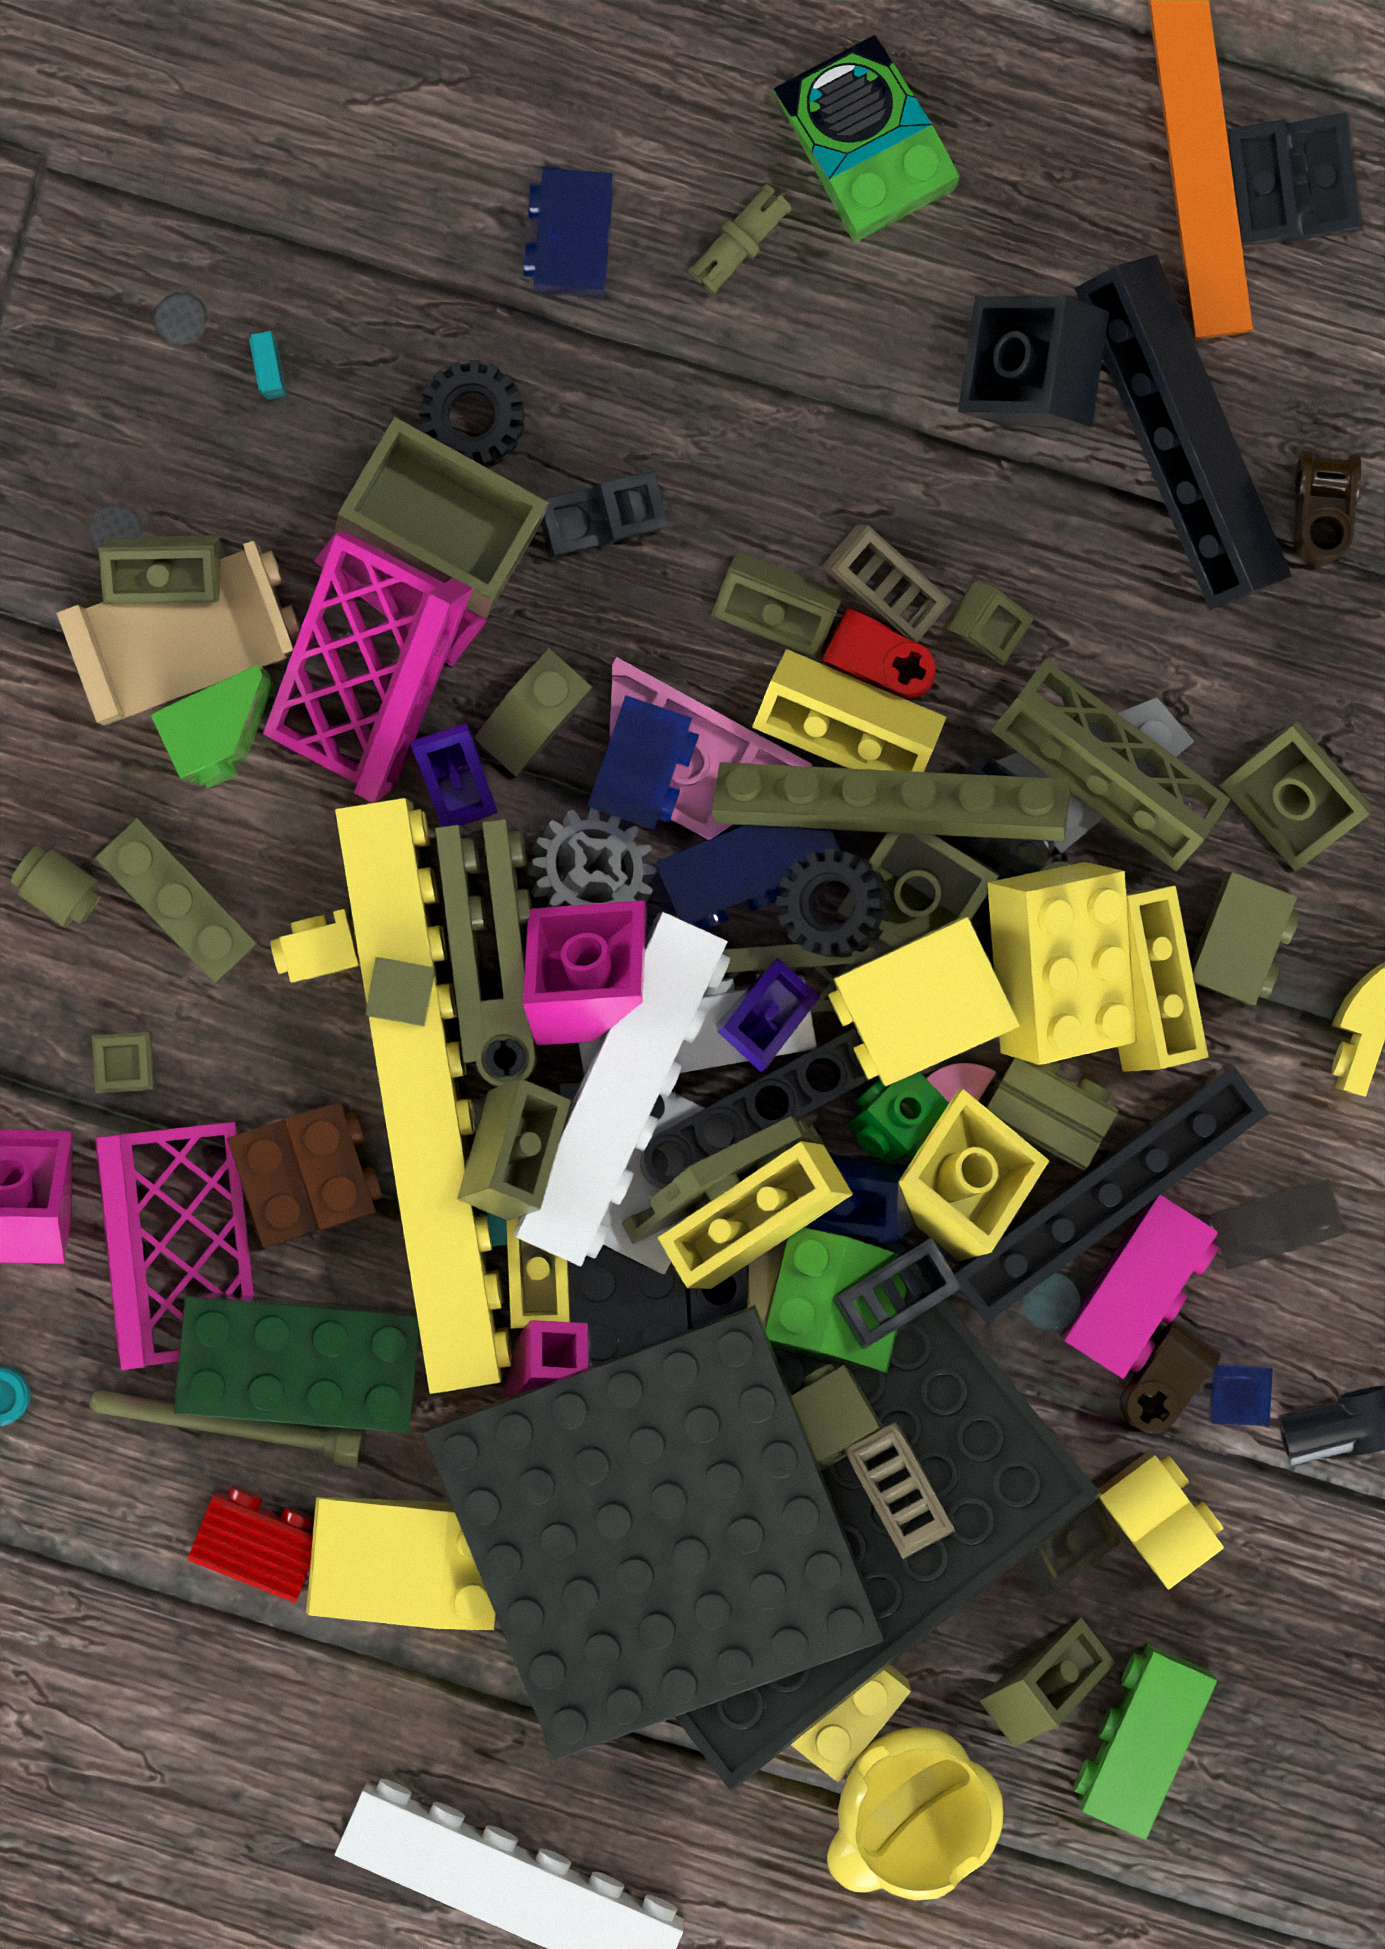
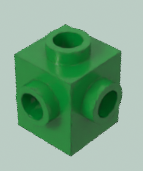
(897, 1116)

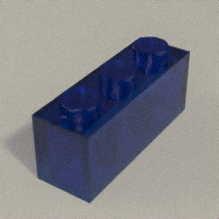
(736, 869)

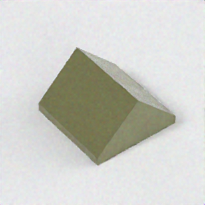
(1296, 796)

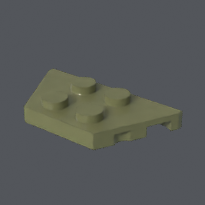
(716, 1175)

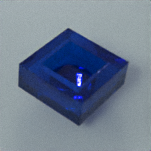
(1241, 1395)

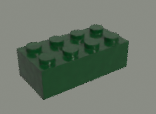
(296, 1361)

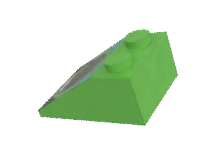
(867, 138)

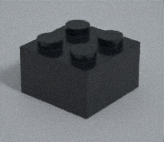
(1033, 361)

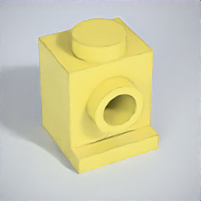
(317, 947)

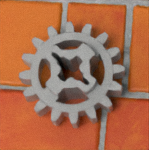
(588, 846)

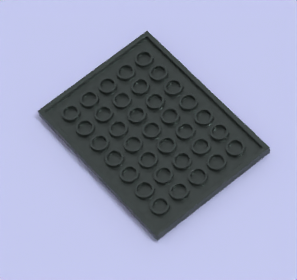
(997, 1480)

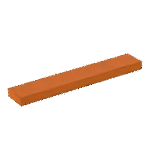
(1200, 168)

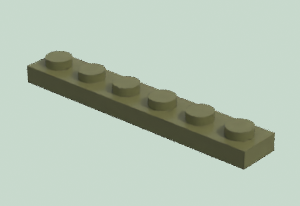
(891, 801)

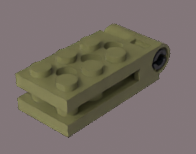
(497, 1022)

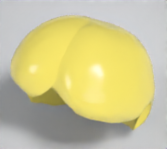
(914, 1816)

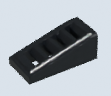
(933, 1268)

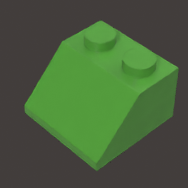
(215, 726)
(803, 1312)

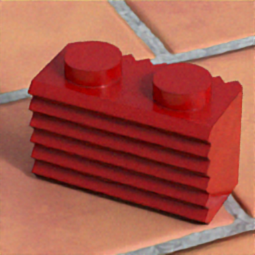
(255, 1543)

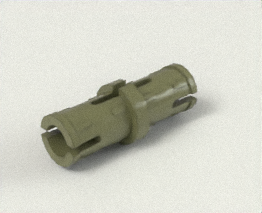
(739, 239)

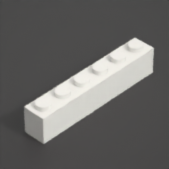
(621, 1088)
(497, 1879)

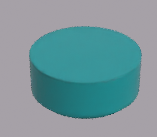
(14, 1395)

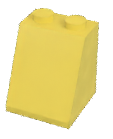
(922, 1002)

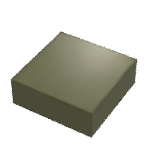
(400, 991)
(123, 1062)

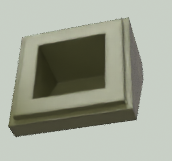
(989, 621)

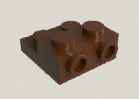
(304, 1174)

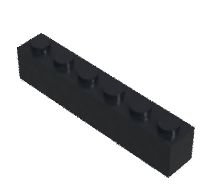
(1184, 433)
(1110, 1191)

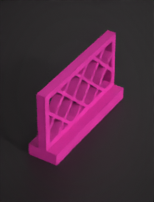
(413, 675)
(125, 1234)

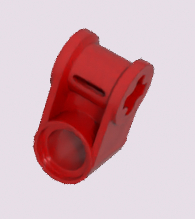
(871, 650)

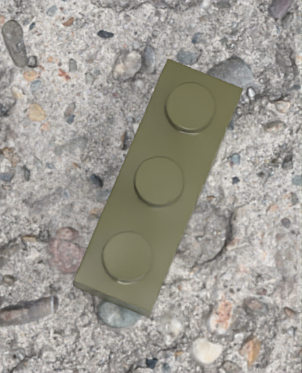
(176, 900)

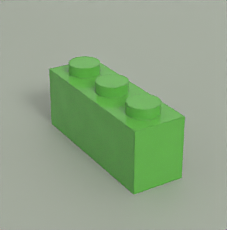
(1144, 1740)

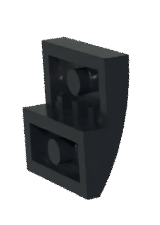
(1295, 179)

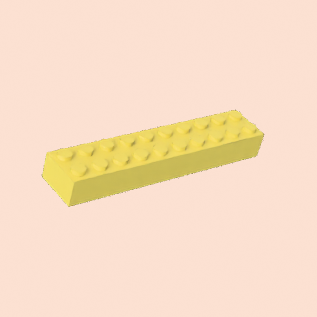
(423, 1101)

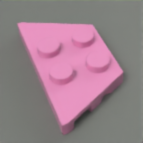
(718, 742)

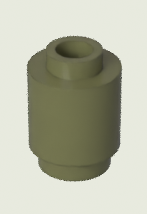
(56, 886)

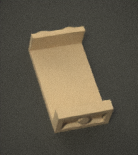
(164, 651)

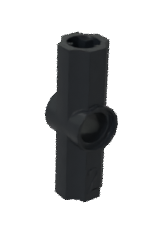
(1335, 1428)

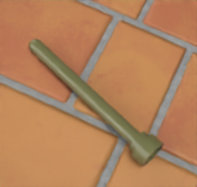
(338, 1443)

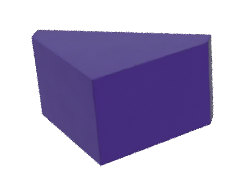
(454, 776)
(767, 1014)

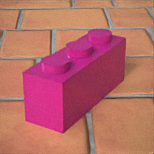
(1141, 1286)

